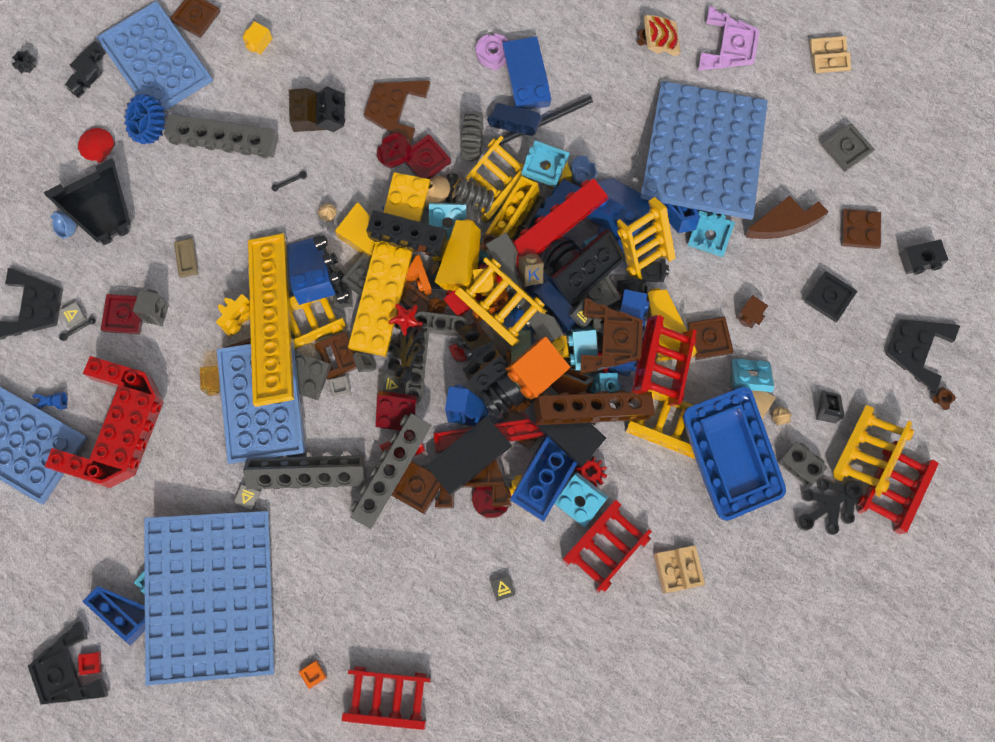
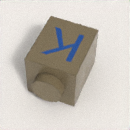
(530, 269)

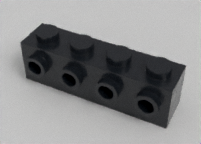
(406, 233)

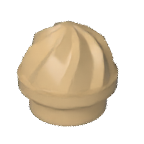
(327, 212)
(781, 415)

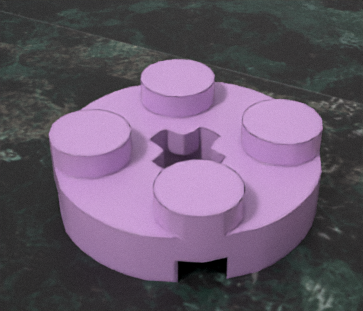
(483, 53)

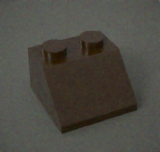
(303, 110)

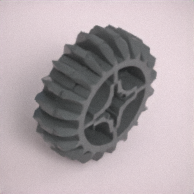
(472, 136)

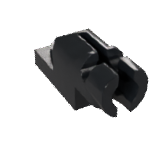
(85, 69)

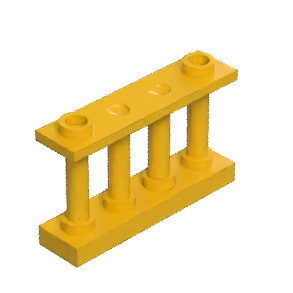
(509, 182)
(662, 238)
(482, 308)
(335, 326)
(656, 434)
(860, 435)

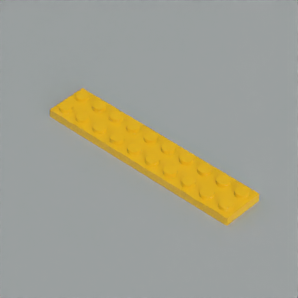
(387, 270)
(270, 321)

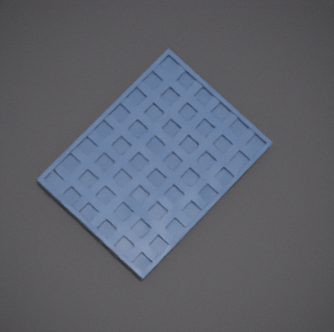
(705, 150)
(207, 597)

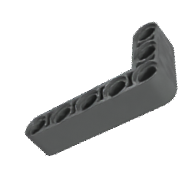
(430, 327)

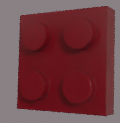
(427, 158)
(119, 315)
(392, 408)

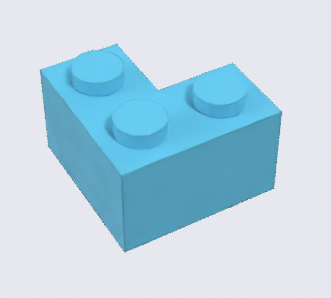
(582, 342)

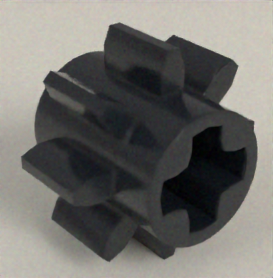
(23, 62)

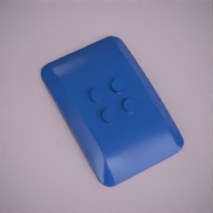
(734, 453)

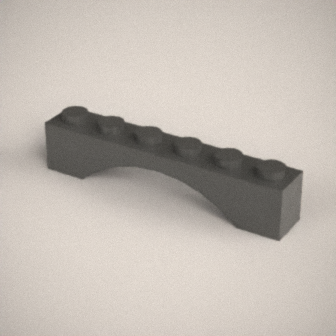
(505, 252)

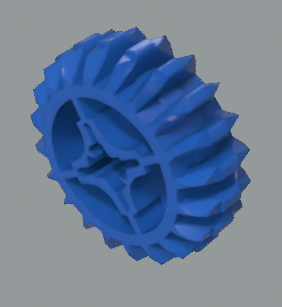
(144, 119)

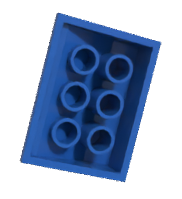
(622, 204)

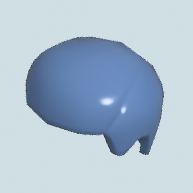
(582, 169)
(62, 224)

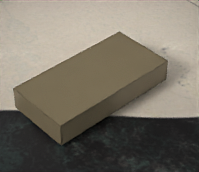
(186, 258)

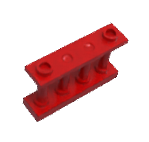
(647, 363)
(911, 503)
(588, 543)
(395, 718)

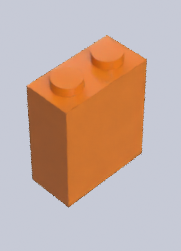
(537, 368)

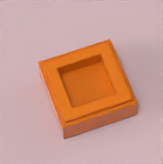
(312, 674)

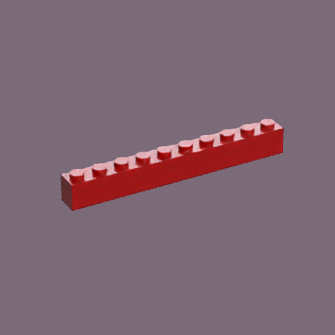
(546, 231)

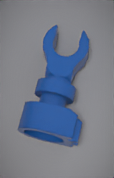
(57, 400)

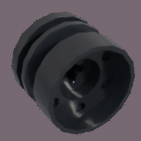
(559, 254)
(501, 394)

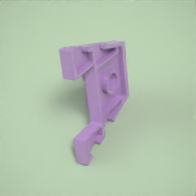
(737, 44)

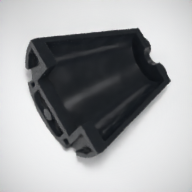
(95, 203)

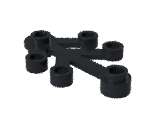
(330, 260)
(404, 371)
(832, 503)

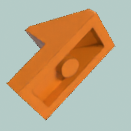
(417, 274)

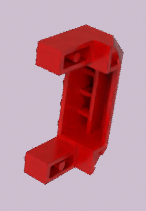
(123, 431)

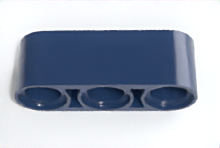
(514, 119)
(554, 305)

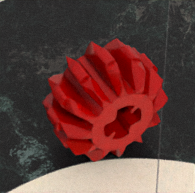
(596, 468)

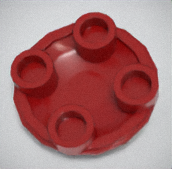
(95, 144)

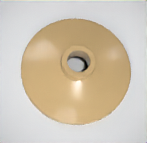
(438, 190)

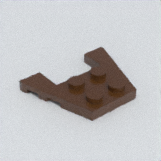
(388, 102)
(620, 338)
(489, 477)

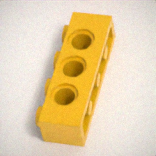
(515, 208)

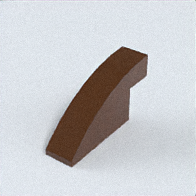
(786, 220)
(573, 383)

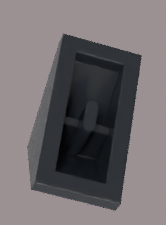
(830, 407)

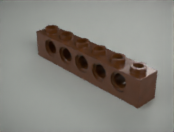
(547, 415)

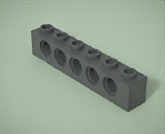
(177, 125)
(318, 470)
(368, 516)

